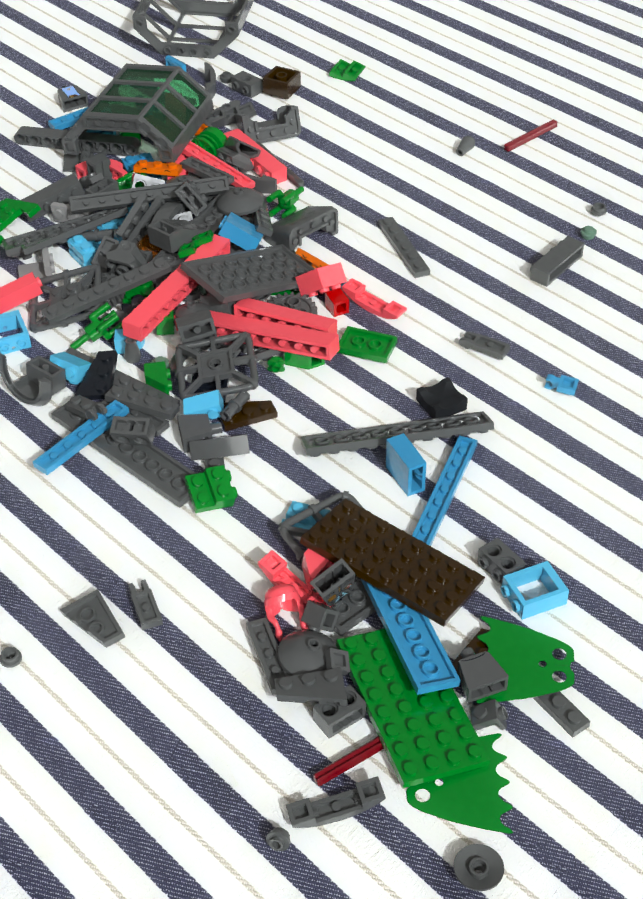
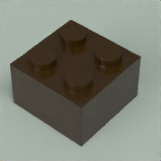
(281, 82)

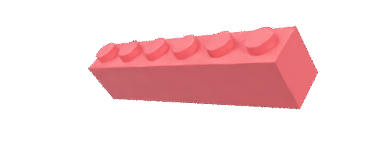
(265, 163)
(279, 314)

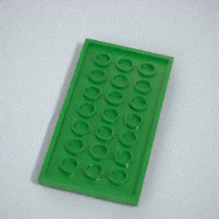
(421, 733)

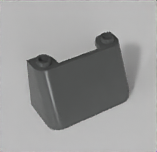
(285, 126)
(296, 226)

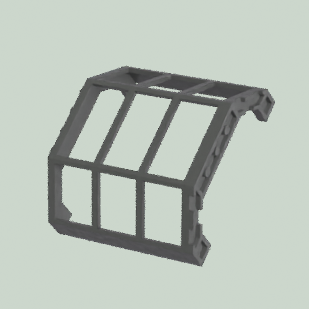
(193, 7)

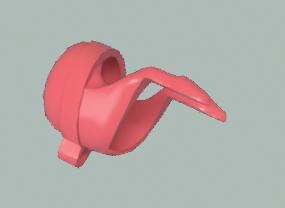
(286, 598)

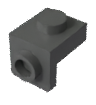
(488, 714)

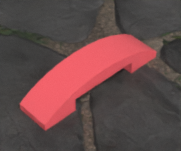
(371, 303)
(275, 570)

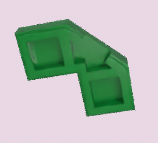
(198, 240)

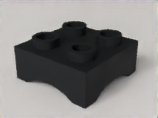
(441, 399)

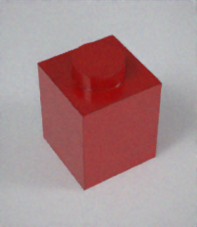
(337, 302)

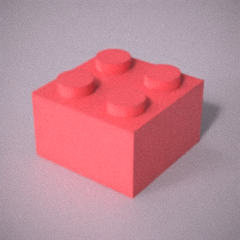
(321, 280)

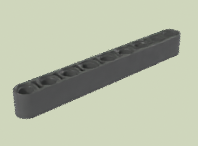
(95, 141)

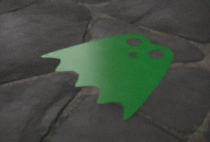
(519, 654)
(468, 796)

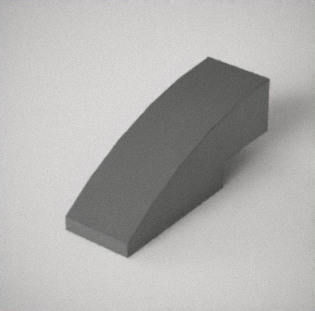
(219, 447)

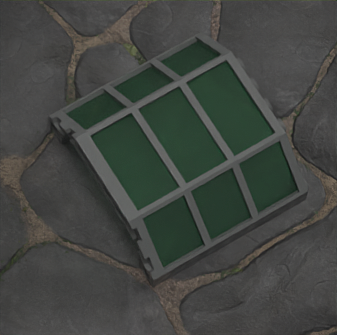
(148, 101)

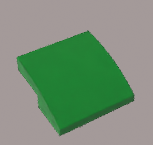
(346, 71)

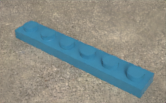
(79, 439)

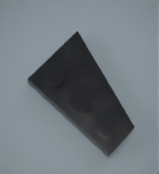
(99, 376)

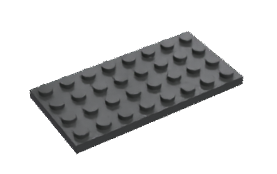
(247, 272)

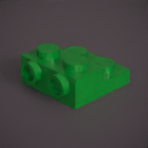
(211, 489)

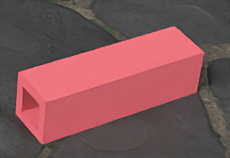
(19, 291)

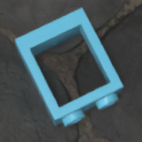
(20, 341)
(524, 608)

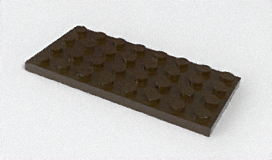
(394, 561)

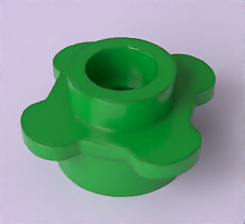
(276, 364)

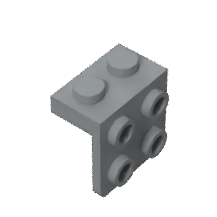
(62, 212)
(39, 269)

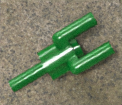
(286, 201)
(99, 327)

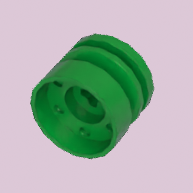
(210, 140)

